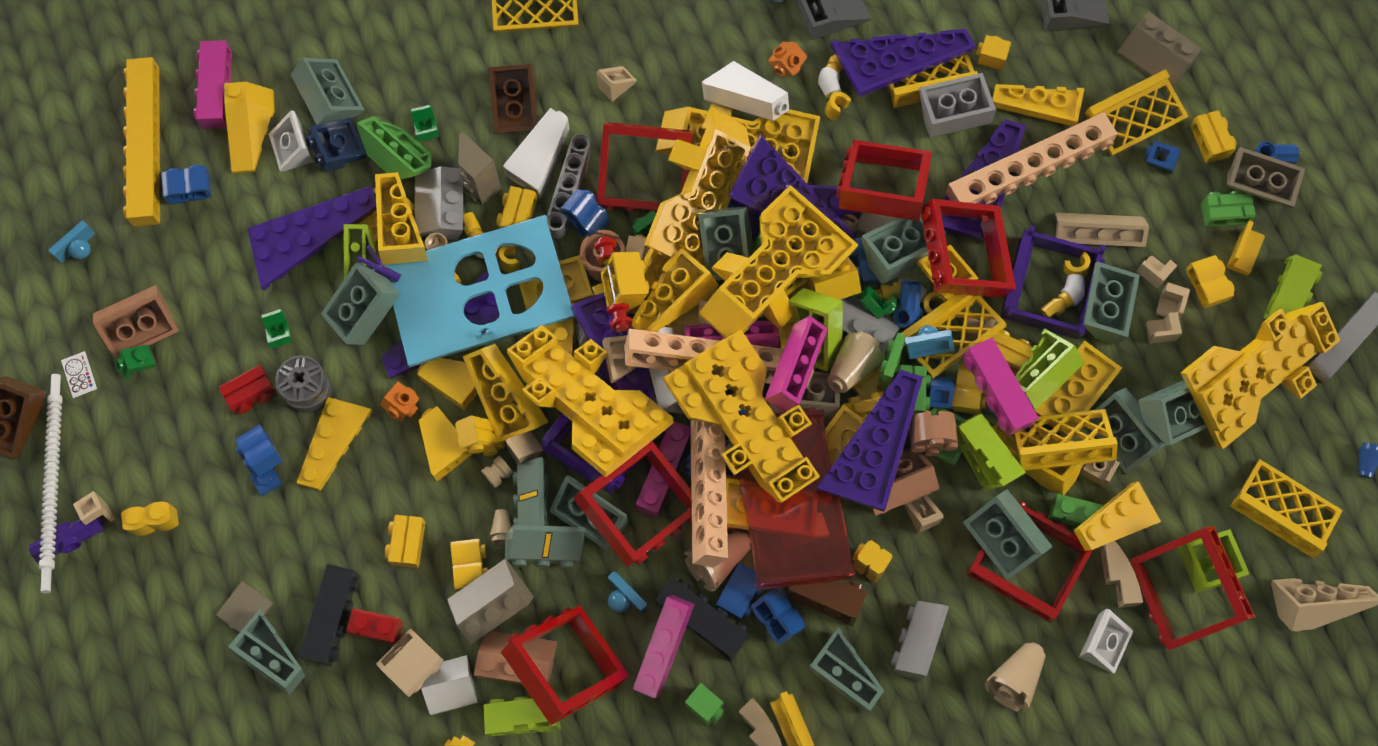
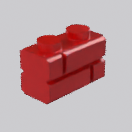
(247, 390)
(375, 626)

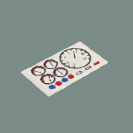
(79, 374)

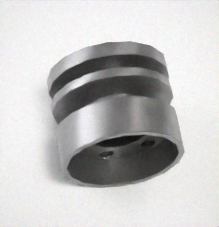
(304, 396)

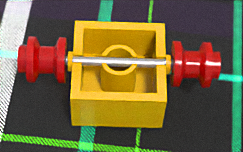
(622, 282)

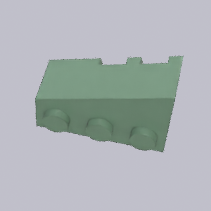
(266, 653)
(846, 673)

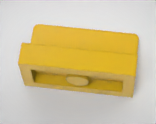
(1246, 250)

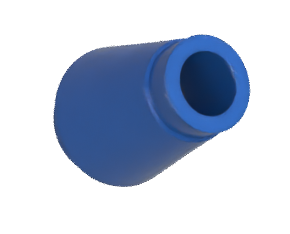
(1368, 460)

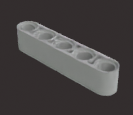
(568, 176)
(1350, 336)

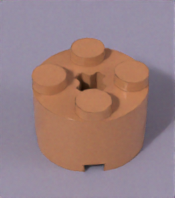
(589, 254)
(933, 433)

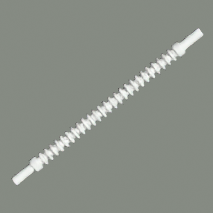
(47, 563)

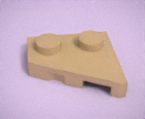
(616, 357)

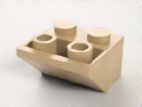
(410, 662)

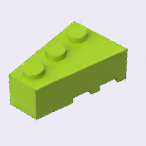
(356, 240)
(1294, 285)
(827, 312)
(1048, 368)
(987, 453)
(515, 717)

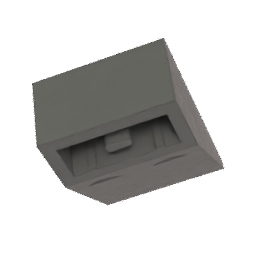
(1073, 14)
(831, 16)

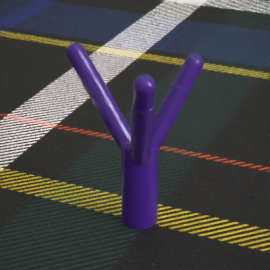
(379, 267)

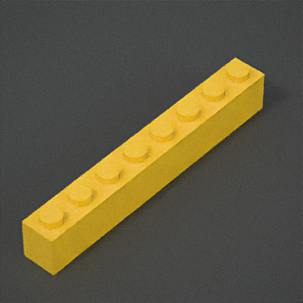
(142, 142)

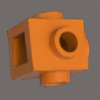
(787, 59)
(400, 402)

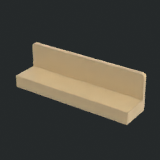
(1102, 229)

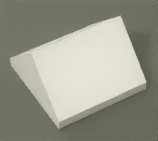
(290, 143)
(1106, 641)
(450, 686)

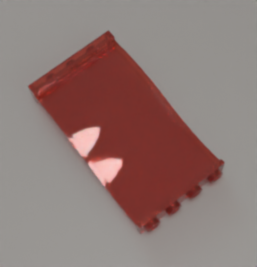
(805, 534)

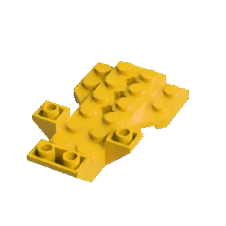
(788, 133)
(711, 177)
(760, 283)
(1231, 383)
(605, 422)
(759, 439)

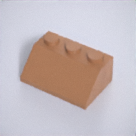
(135, 321)
(913, 479)
(494, 667)

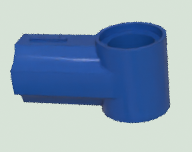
(1285, 153)
(909, 304)

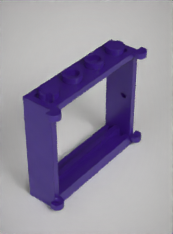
(1027, 241)
(559, 431)

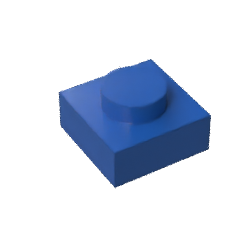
(266, 482)

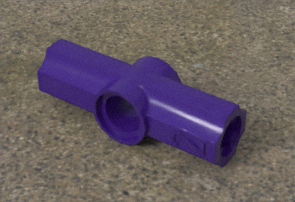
(69, 537)

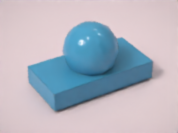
(74, 243)
(929, 342)
(624, 596)

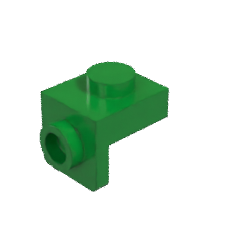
(424, 123)
(643, 224)
(873, 302)
(277, 328)
(134, 360)

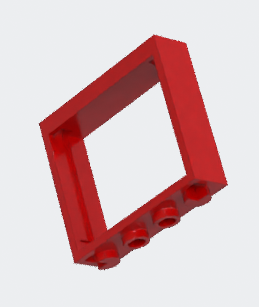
(638, 131)
(879, 202)
(995, 243)
(609, 530)
(1225, 573)
(1029, 602)
(535, 682)

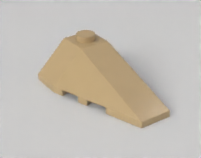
(1316, 605)

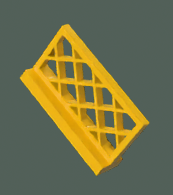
(531, 25)
(910, 92)
(1133, 94)
(943, 315)
(1067, 452)
(1279, 521)
(791, 721)

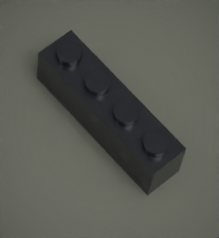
(329, 615)
(706, 621)

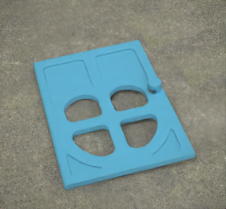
(434, 303)

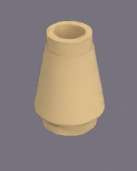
(500, 527)

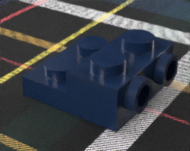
(335, 144)

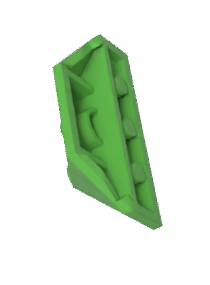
(393, 148)

